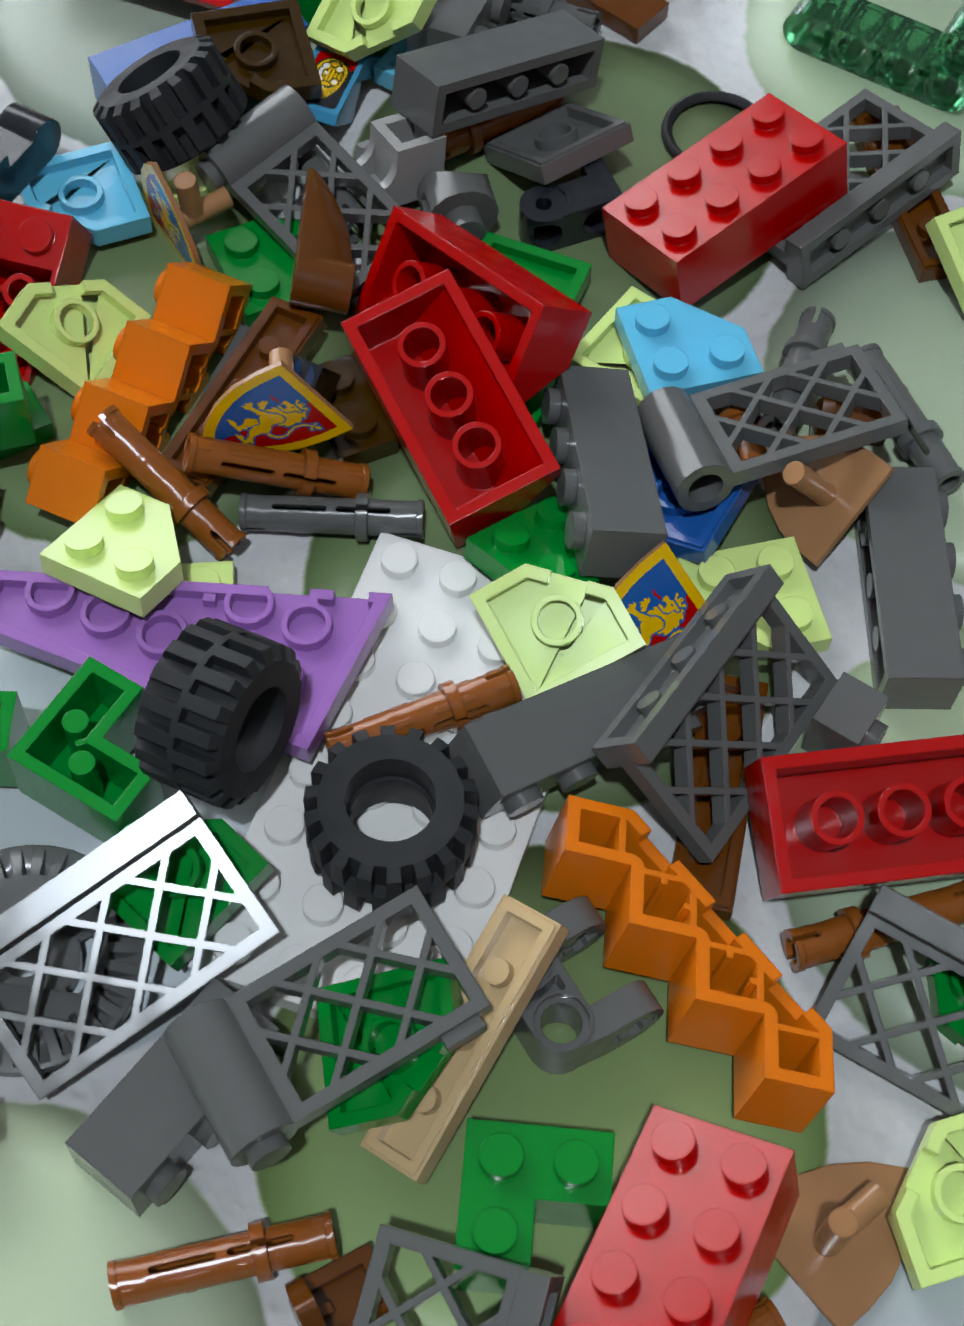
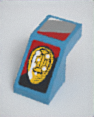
(340, 85)

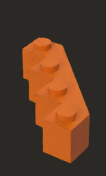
(155, 374)
(719, 983)

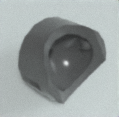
(461, 198)

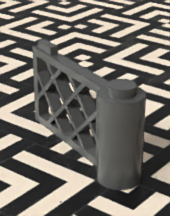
(261, 150)
(702, 460)
(239, 1075)

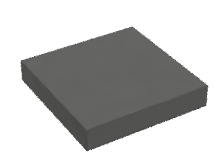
(558, 143)

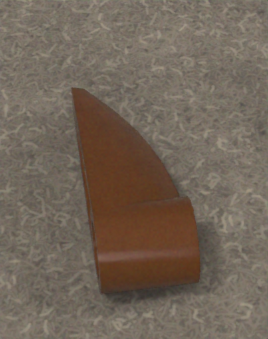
(323, 252)

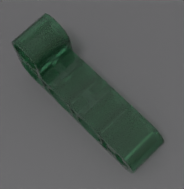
(884, 48)

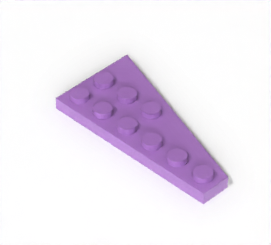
(325, 631)

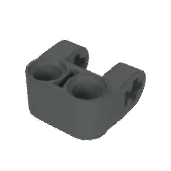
(557, 999)

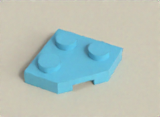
(93, 189)
(683, 346)

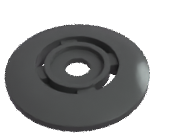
(21, 873)

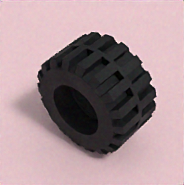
(171, 104)
(218, 712)
(386, 771)

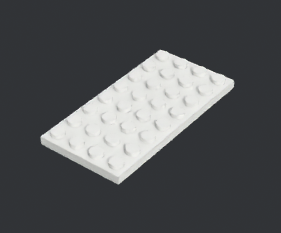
(425, 642)

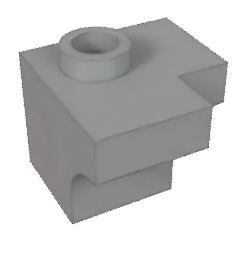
(399, 157)

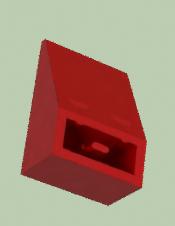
(37, 249)

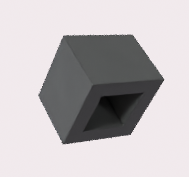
(847, 717)

